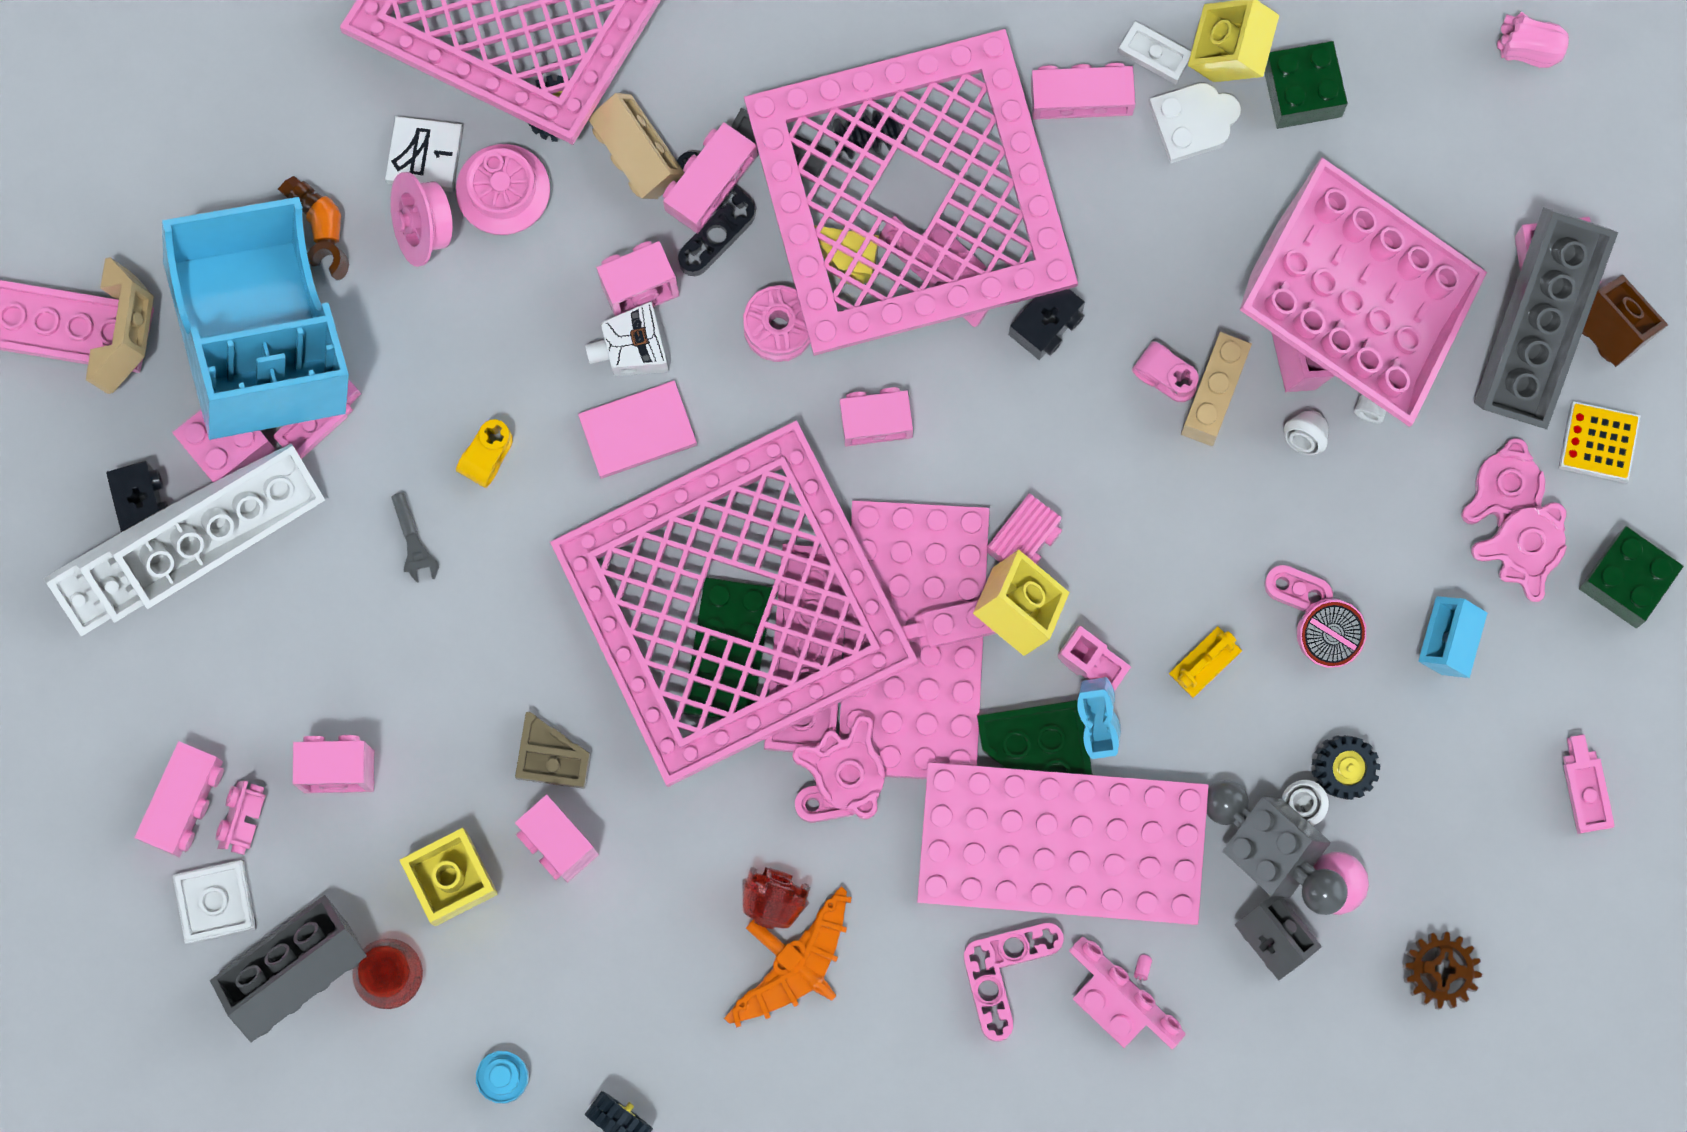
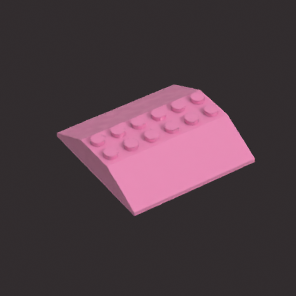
(1362, 290)

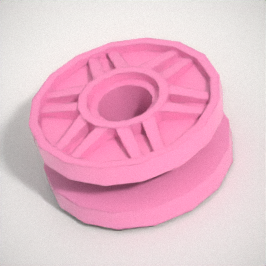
(773, 343)

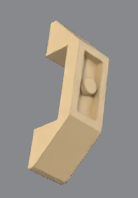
(113, 363)

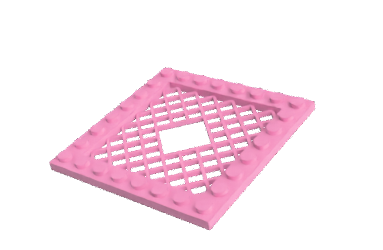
(559, 116)
(923, 307)
(579, 555)

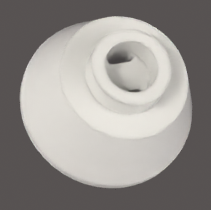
(1307, 433)
(1299, 796)

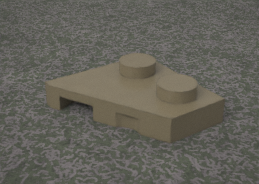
(550, 756)

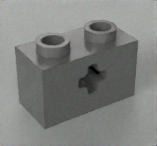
(1278, 936)

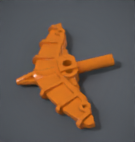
(798, 965)

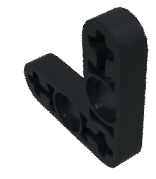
(721, 219)

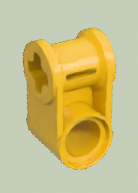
(482, 458)

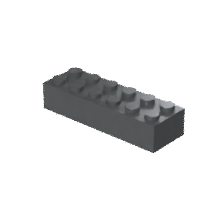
(1545, 318)

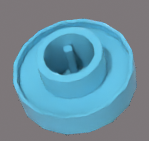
(502, 1077)

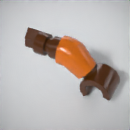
(325, 225)

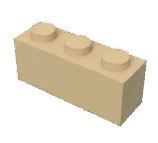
(635, 146)
(1216, 389)

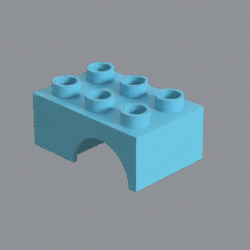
(253, 319)

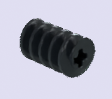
(860, 137)

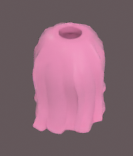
(1532, 41)

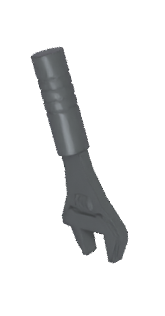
(416, 554)

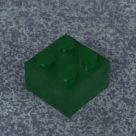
(1305, 85)
(1631, 577)

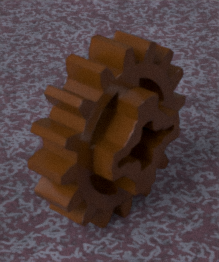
(1440, 986)

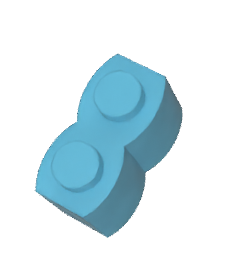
(1101, 723)

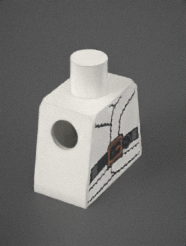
(631, 343)

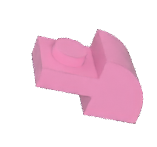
(1091, 658)

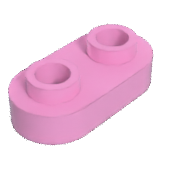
(1299, 587)
(823, 813)

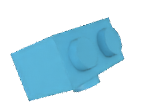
(1452, 637)

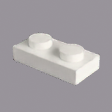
(1155, 52)

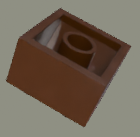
(1621, 321)

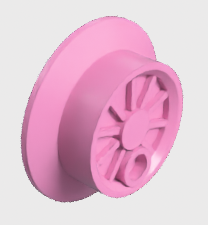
(502, 189)
(420, 217)

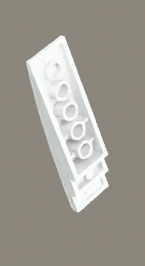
(184, 540)

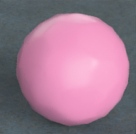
(1353, 874)

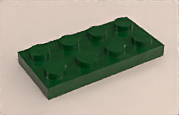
(735, 611)

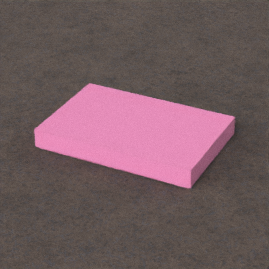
(637, 429)

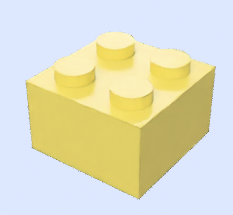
(1233, 40)
(1021, 603)
(448, 877)

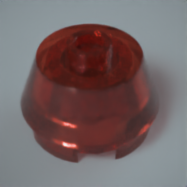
(773, 898)
(388, 974)

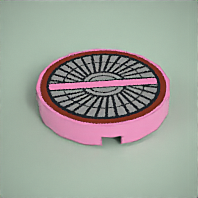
(1331, 633)

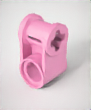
(1163, 369)

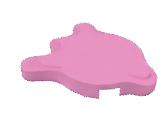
(1506, 484)
(1529, 546)
(846, 769)

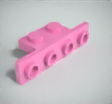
(929, 256)
(1118, 1002)

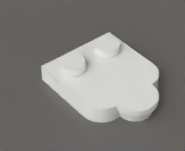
(1194, 120)

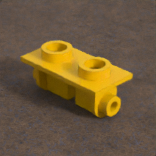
(1205, 661)

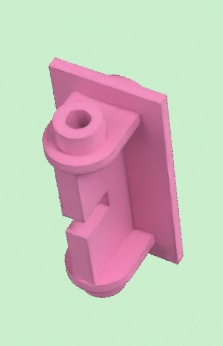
(241, 804)

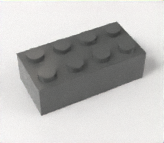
(288, 969)

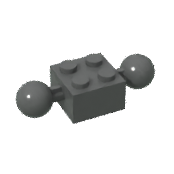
(1276, 847)

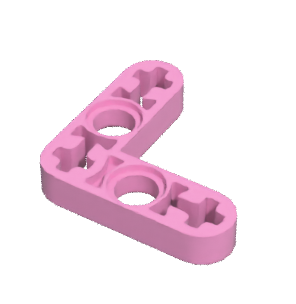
(998, 959)

